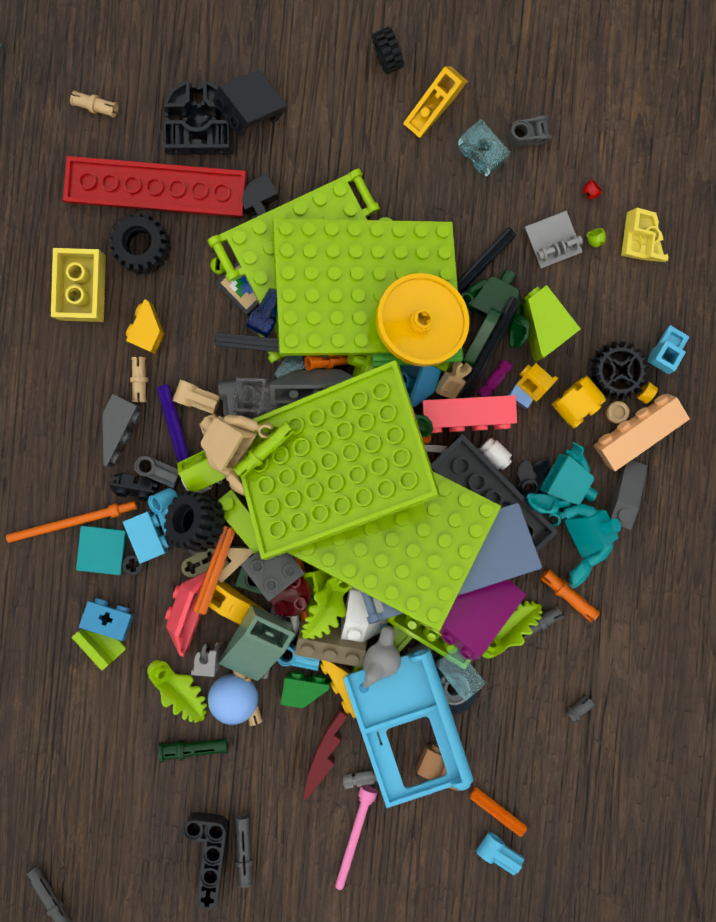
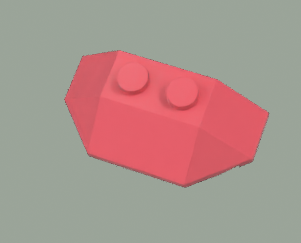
(181, 617)

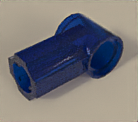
(264, 318)

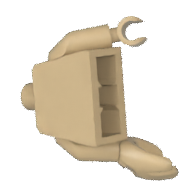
(228, 442)

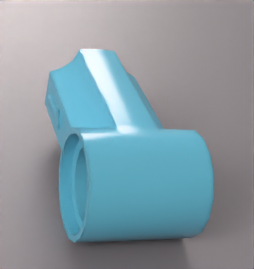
(159, 503)
(299, 661)
(494, 850)

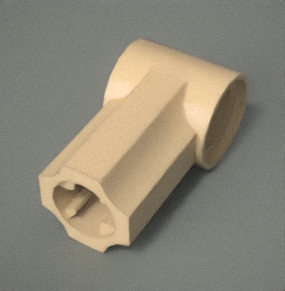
(191, 395)

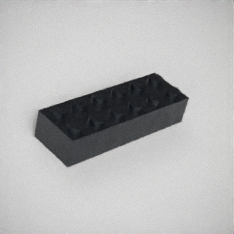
(471, 469)

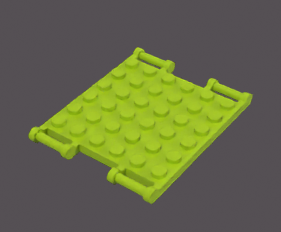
(254, 243)

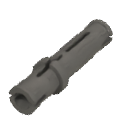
(244, 876)
(45, 893)

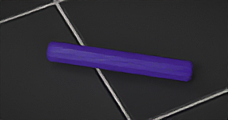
(173, 422)

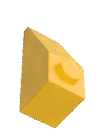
(435, 100)

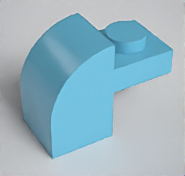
(669, 351)

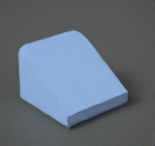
(522, 397)

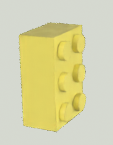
(78, 285)

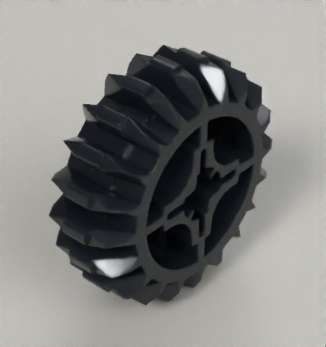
(626, 377)

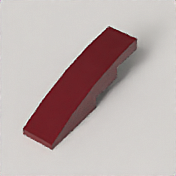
(323, 759)

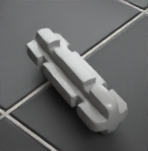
(360, 779)

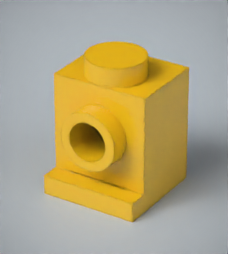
(535, 381)

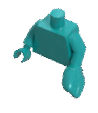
(566, 483)
(592, 535)

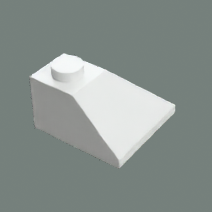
(355, 624)

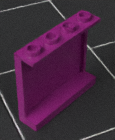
(479, 617)

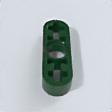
(481, 336)

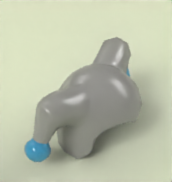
(381, 659)

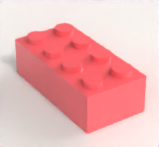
(470, 412)

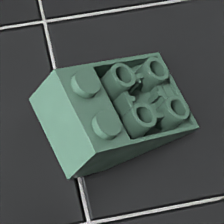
(257, 643)

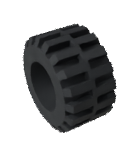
(124, 234)
(194, 521)

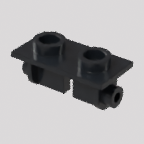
(126, 486)

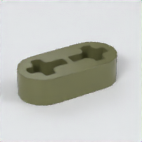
(194, 559)

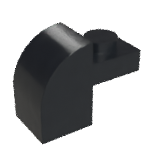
(259, 194)

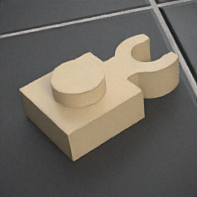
(453, 382)

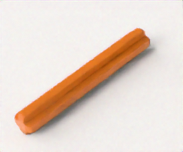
(214, 570)

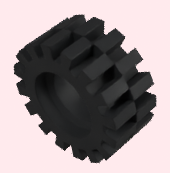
(387, 50)

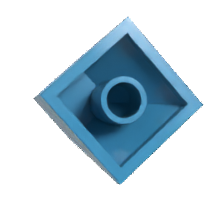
(420, 382)

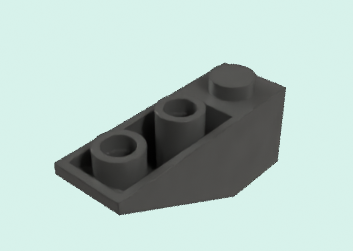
(117, 422)

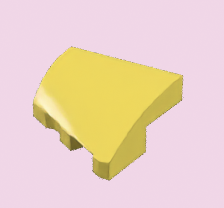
(643, 236)

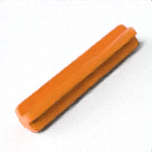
(498, 812)

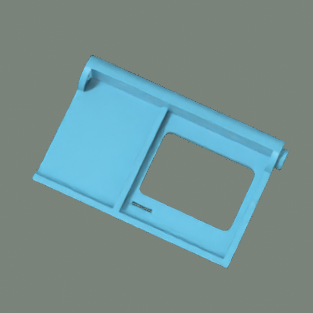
(398, 699)

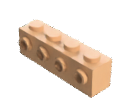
(641, 431)

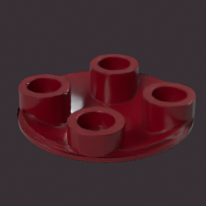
(293, 599)

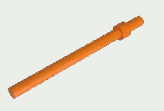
(113, 510)

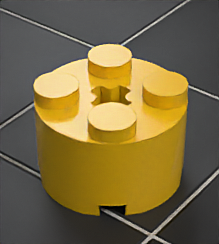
(579, 401)

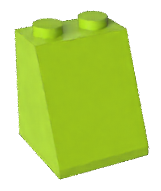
(548, 322)

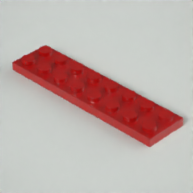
(154, 186)

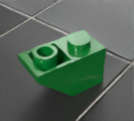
(302, 690)

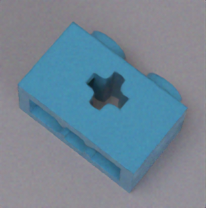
(93, 619)

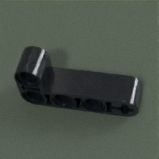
(210, 861)

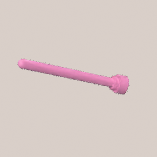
(367, 796)

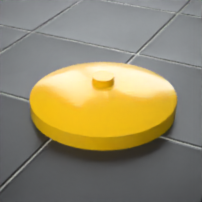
(422, 319)

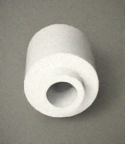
(496, 453)

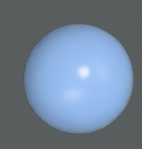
(232, 699)

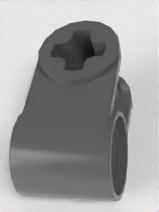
(534, 131)

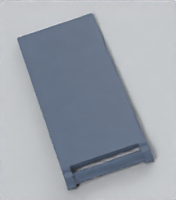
(503, 556)

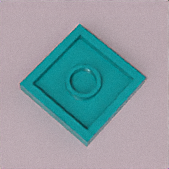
(101, 550)

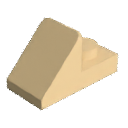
(237, 555)

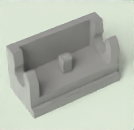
(208, 663)

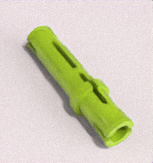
(271, 443)

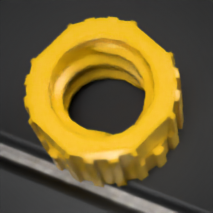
(648, 393)

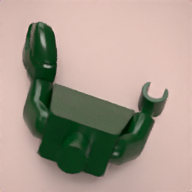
(495, 294)

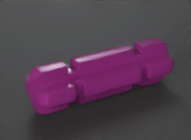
(495, 379)

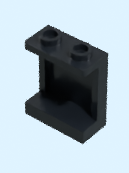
(248, 101)

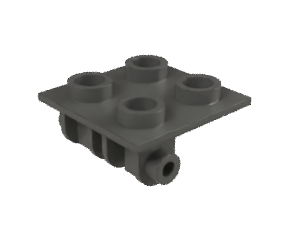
(273, 574)

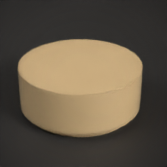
(617, 412)

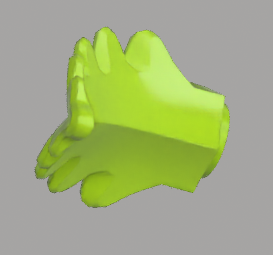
(328, 607)
(513, 629)
(177, 690)

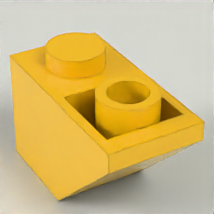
(146, 330)

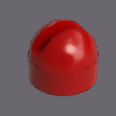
(593, 189)

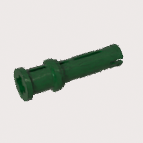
(182, 750)

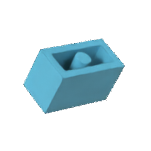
(146, 536)

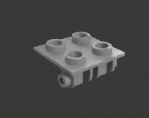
(554, 239)

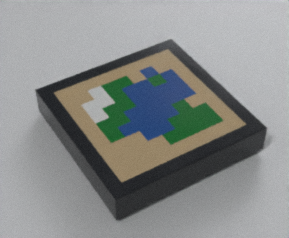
(239, 292)

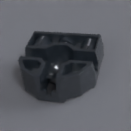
(177, 132)

